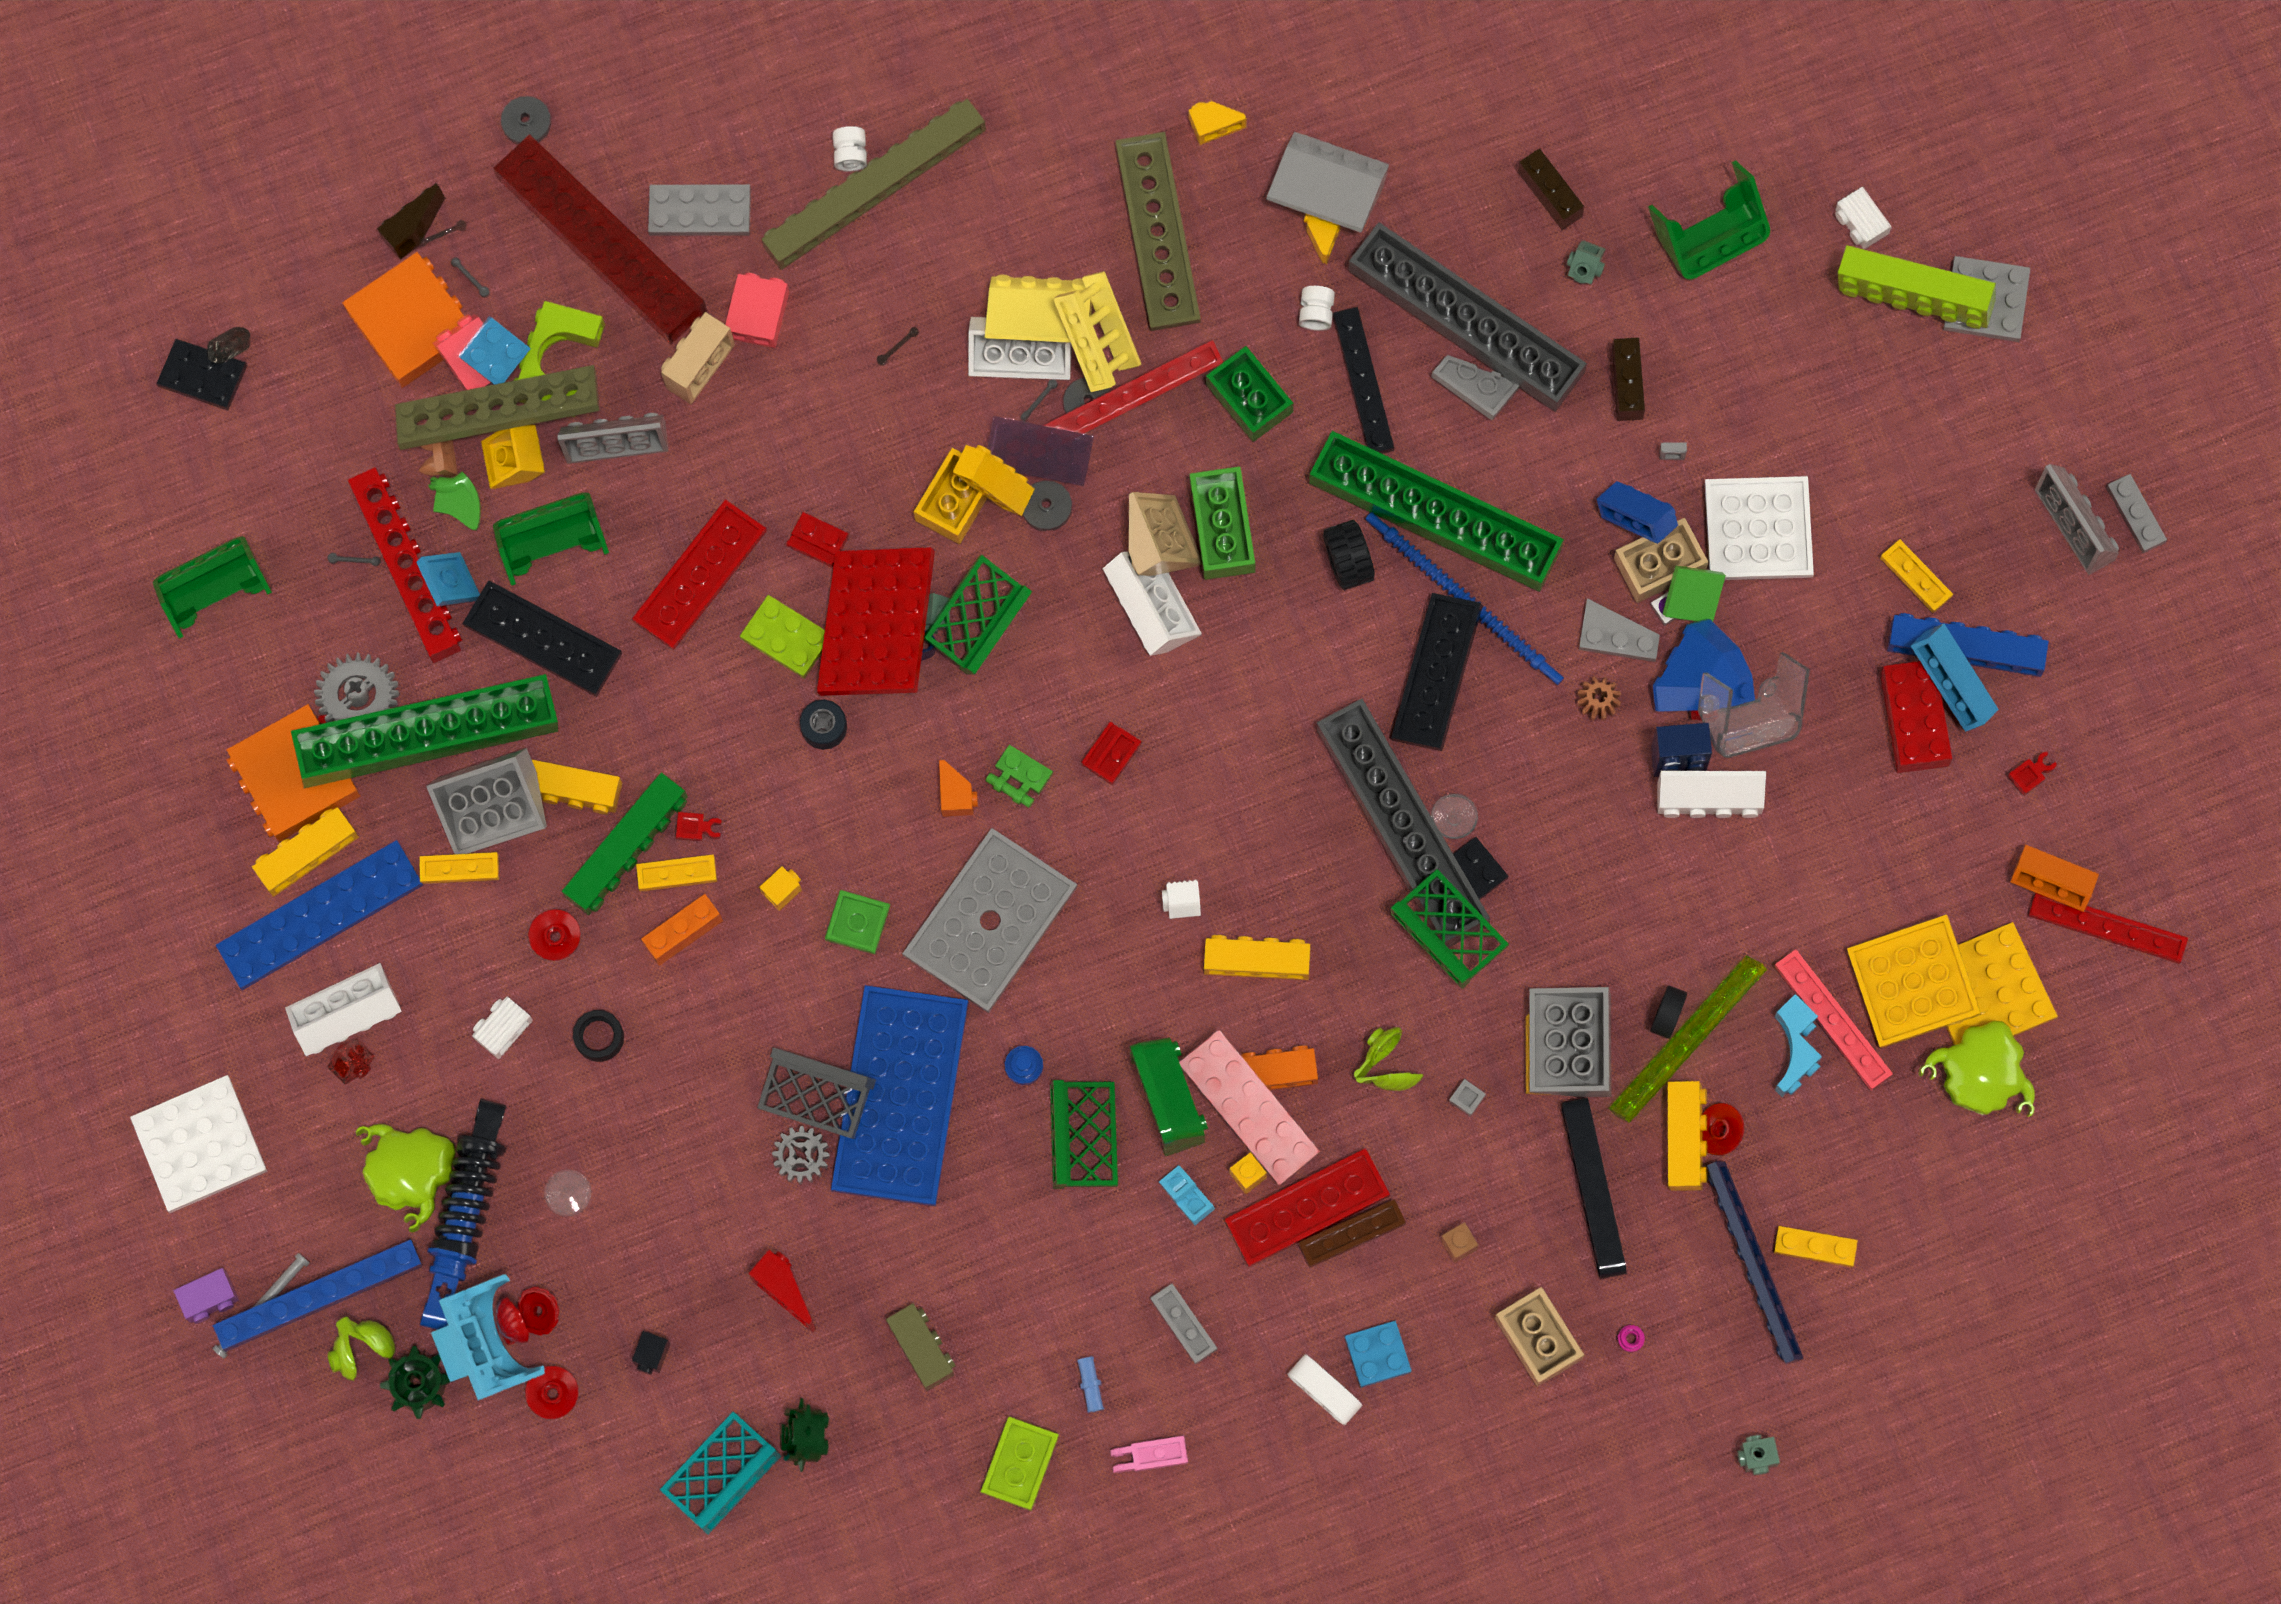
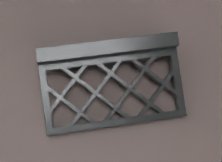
(828, 1074)

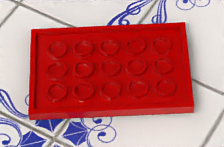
(876, 621)

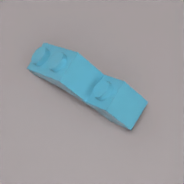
(1796, 1020)

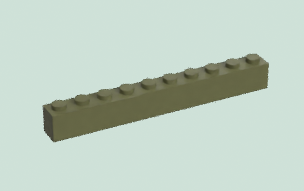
(873, 184)

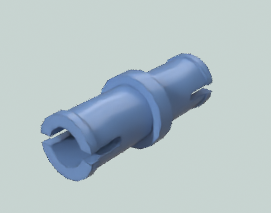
(1090, 1384)

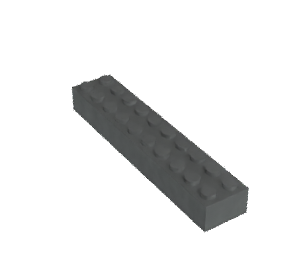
(1467, 317)
(1397, 813)

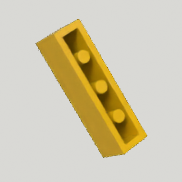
(994, 479)
(578, 787)
(305, 851)
(1257, 958)
(1686, 1136)

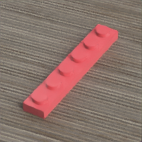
(1833, 1020)

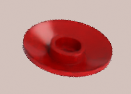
(548, 924)
(1719, 1117)
(539, 1388)

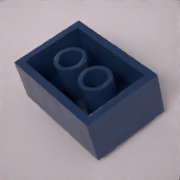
(1681, 748)

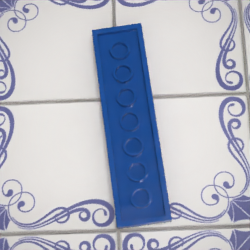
(319, 915)

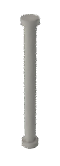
(275, 1289)

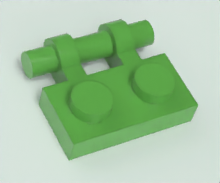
(1023, 770)

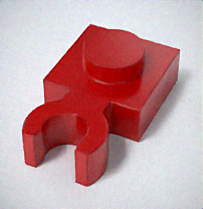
(2030, 775)
(691, 827)

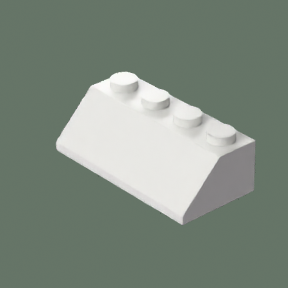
(1016, 357)
(1152, 606)
(1711, 793)
(343, 1010)

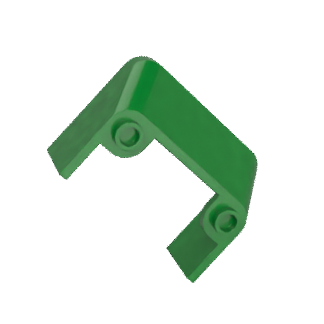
(1720, 236)
(548, 531)
(207, 581)
(1168, 1094)

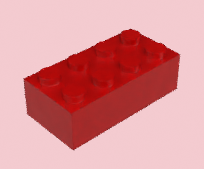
(1915, 718)

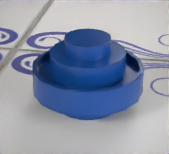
(1024, 1065)

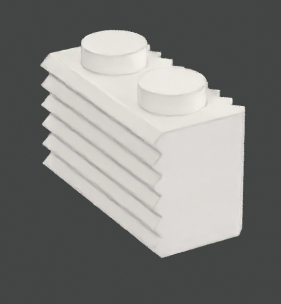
(1862, 218)
(1182, 899)
(501, 1027)

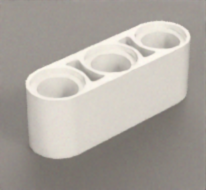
(1324, 1389)

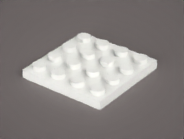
(1759, 527)
(198, 1144)

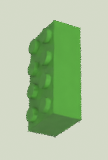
(1222, 523)

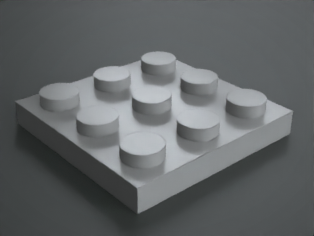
(2010, 297)

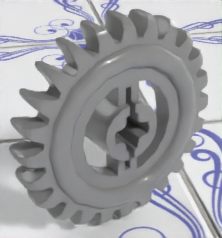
(352, 673)

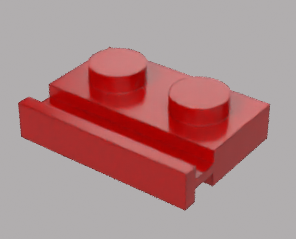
(817, 539)
(1111, 753)

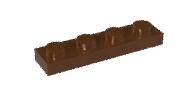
(1352, 1233)

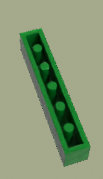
(624, 844)

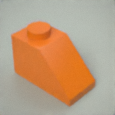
(955, 792)

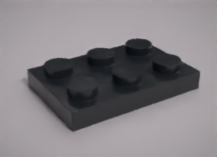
(196, 377)
(1480, 868)

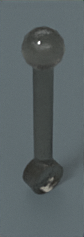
(461, 226)
(882, 359)

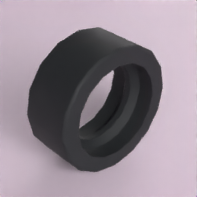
(1668, 1012)
(584, 1021)

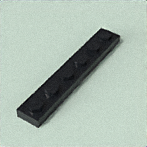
(1363, 380)

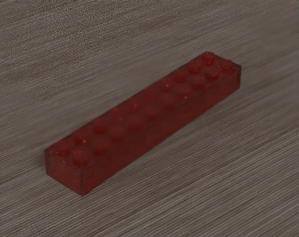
(600, 239)

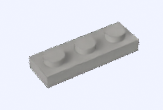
(2136, 513)
(1183, 1324)

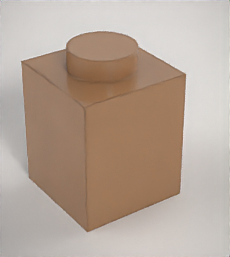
(1459, 1242)

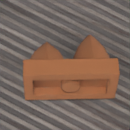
(442, 460)

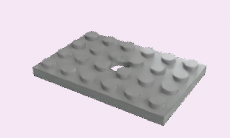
(999, 880)

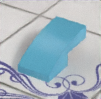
(1186, 1195)

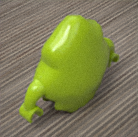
(1984, 1069)
(407, 1168)

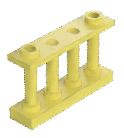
(1084, 338)

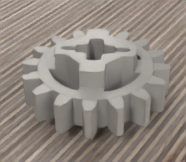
(808, 1147)

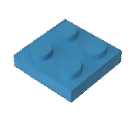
(494, 352)
(448, 578)
(1378, 1354)

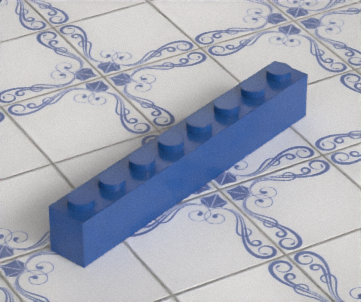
(317, 1295)

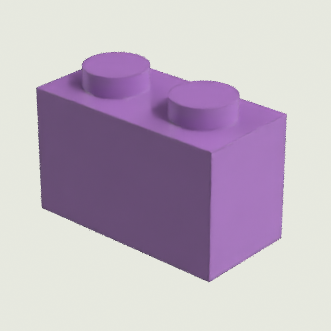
(206, 1296)

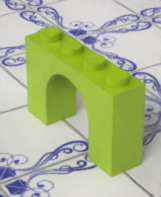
(554, 325)

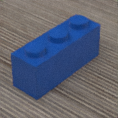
(1637, 512)

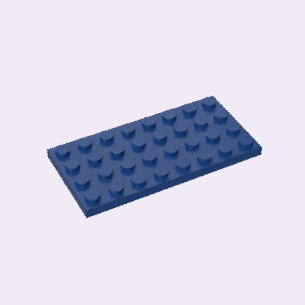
(914, 1054)

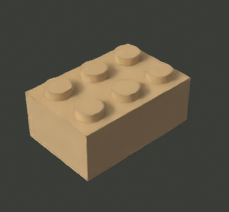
(697, 357)
(1651, 566)
(1539, 1336)

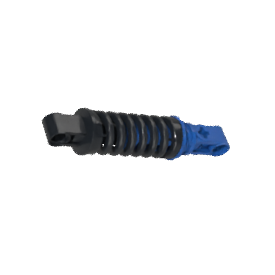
(455, 1246)

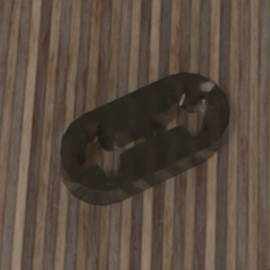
(229, 346)

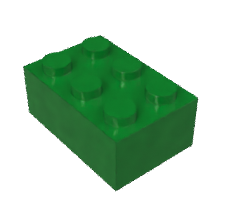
(1249, 394)

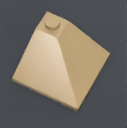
(1159, 535)

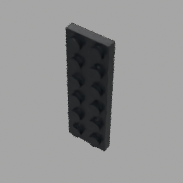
(542, 638)
(1437, 671)

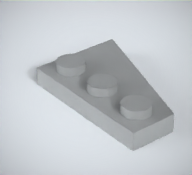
(1477, 387)
(1616, 635)

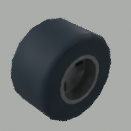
(826, 716)

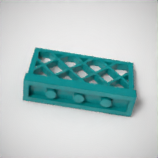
(739, 1485)

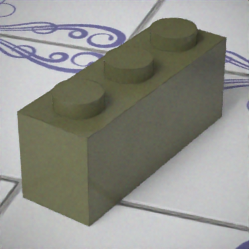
(921, 1346)

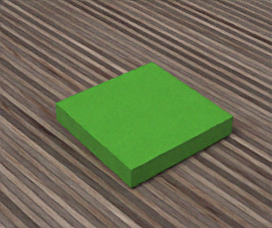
(1693, 594)
(857, 922)

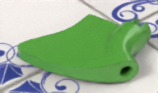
(457, 498)

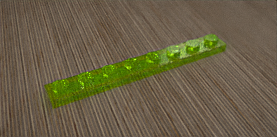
(1687, 1039)

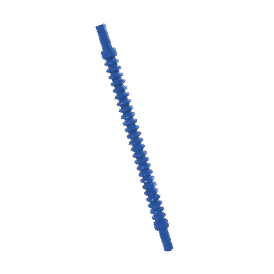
(1391, 535)

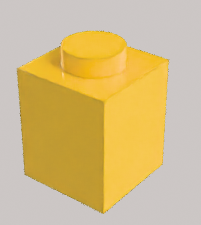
(781, 887)
(1248, 1173)

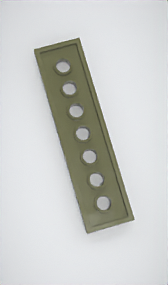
(1147, 244)
(507, 417)

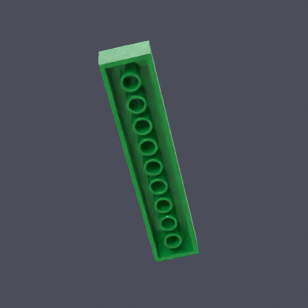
(1436, 511)
(424, 731)

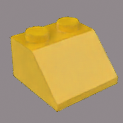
(512, 456)

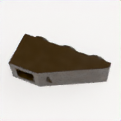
(409, 225)

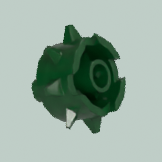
(401, 1385)
(804, 1434)

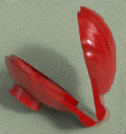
(517, 1323)

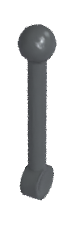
(484, 291)
(1052, 384)
(333, 558)

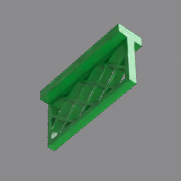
(994, 628)
(1432, 944)
(1060, 1134)

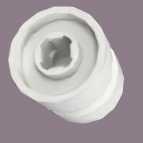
(849, 145)
(1316, 309)

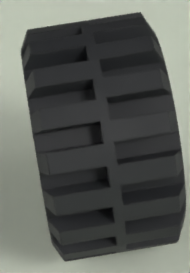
(1348, 554)

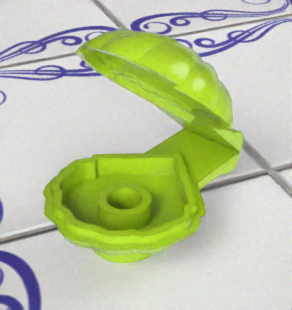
(1382, 1044)
(370, 1332)

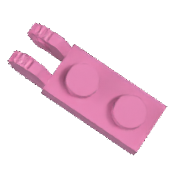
(1152, 1454)

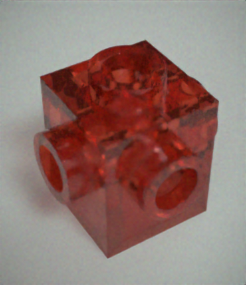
(351, 1061)

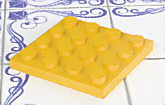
(1914, 981)
(2003, 983)

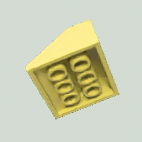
(1026, 308)

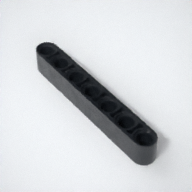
(1593, 1188)

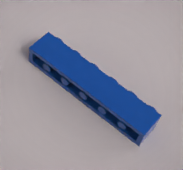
(1980, 645)

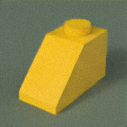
(1214, 121)
(1322, 234)

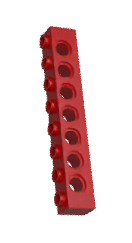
(364, 487)

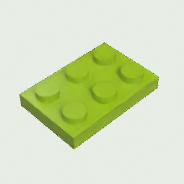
(785, 636)
(1019, 1463)

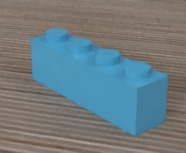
(1954, 677)

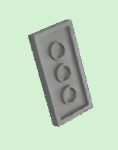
(699, 210)

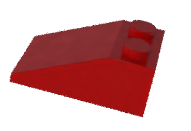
(777, 1280)

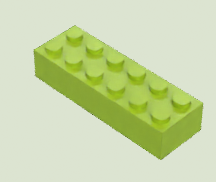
(1916, 287)

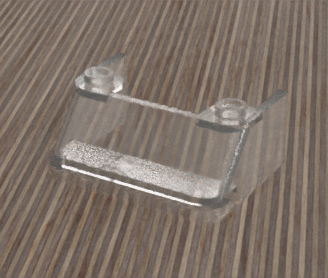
(1759, 723)

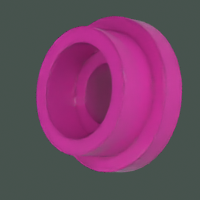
(1633, 1330)

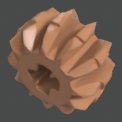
(1604, 691)

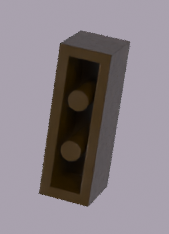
(1550, 189)
(1628, 379)

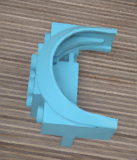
(472, 1343)

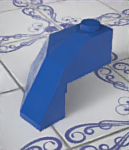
(1702, 651)

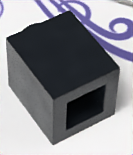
(650, 1353)

